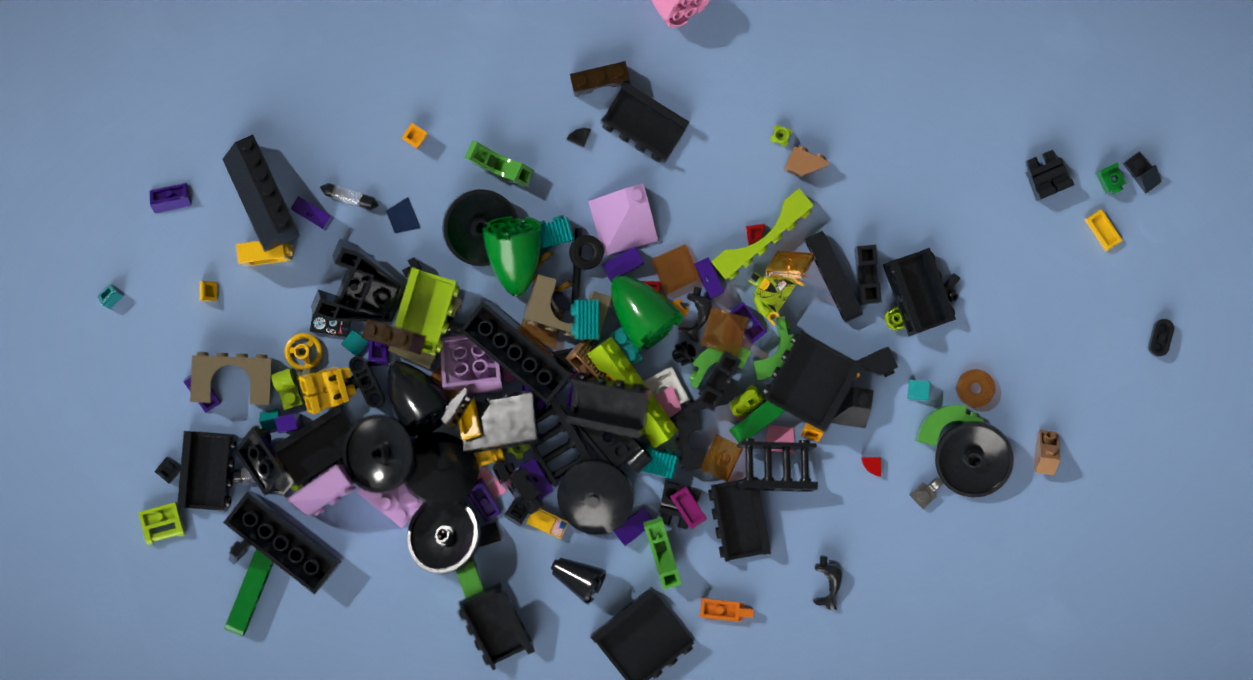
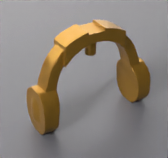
(542, 259)

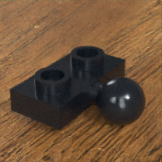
(239, 549)

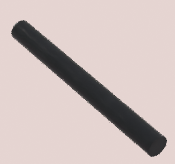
(576, 272)

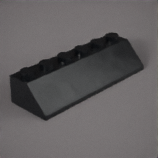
(259, 194)
(517, 351)
(282, 542)

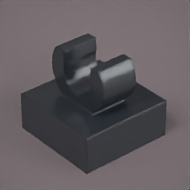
(413, 264)
(168, 470)
(502, 472)

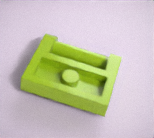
(158, 517)

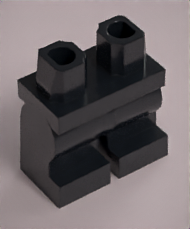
(1048, 178)
(524, 491)
(667, 506)

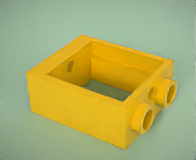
(253, 253)

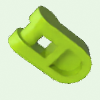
(741, 405)

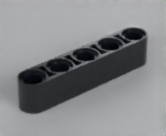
(834, 276)

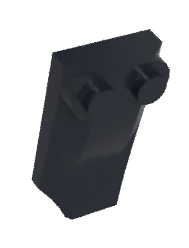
(263, 462)

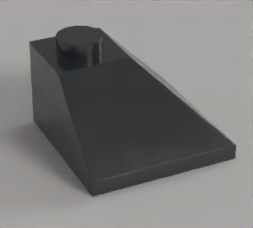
(855, 408)

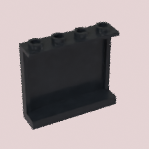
(812, 381)
(643, 638)

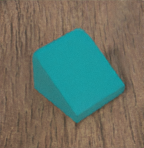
(354, 343)
(918, 390)

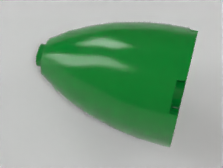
(513, 251)
(643, 312)

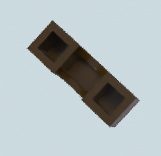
(591, 79)
(394, 336)

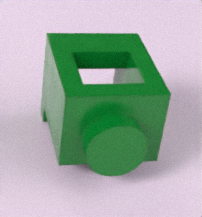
(1104, 177)

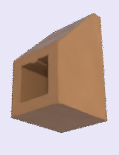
(804, 163)
(1047, 452)

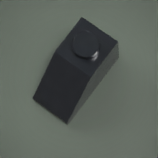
(879, 362)

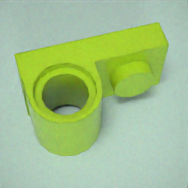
(287, 388)

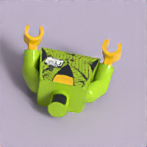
(771, 294)

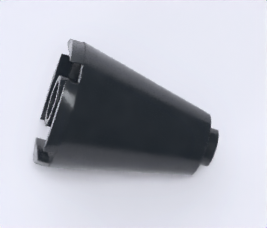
(579, 578)

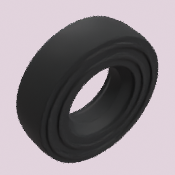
(574, 252)

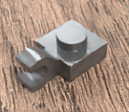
(923, 494)

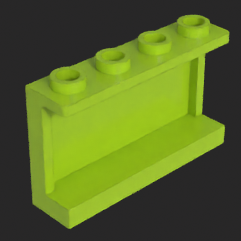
(427, 307)

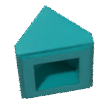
(109, 296)
(267, 419)

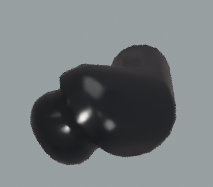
(950, 286)

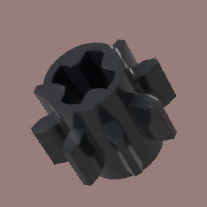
(684, 353)

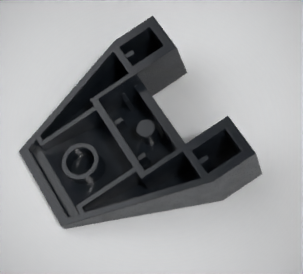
(365, 291)

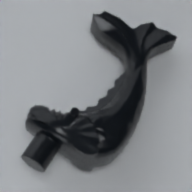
(704, 307)
(834, 575)

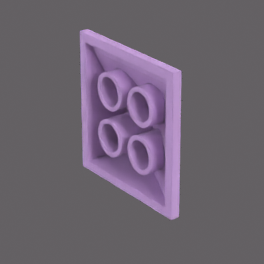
(623, 219)
(468, 367)

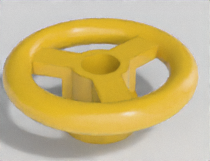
(312, 340)

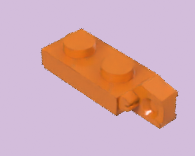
(724, 610)

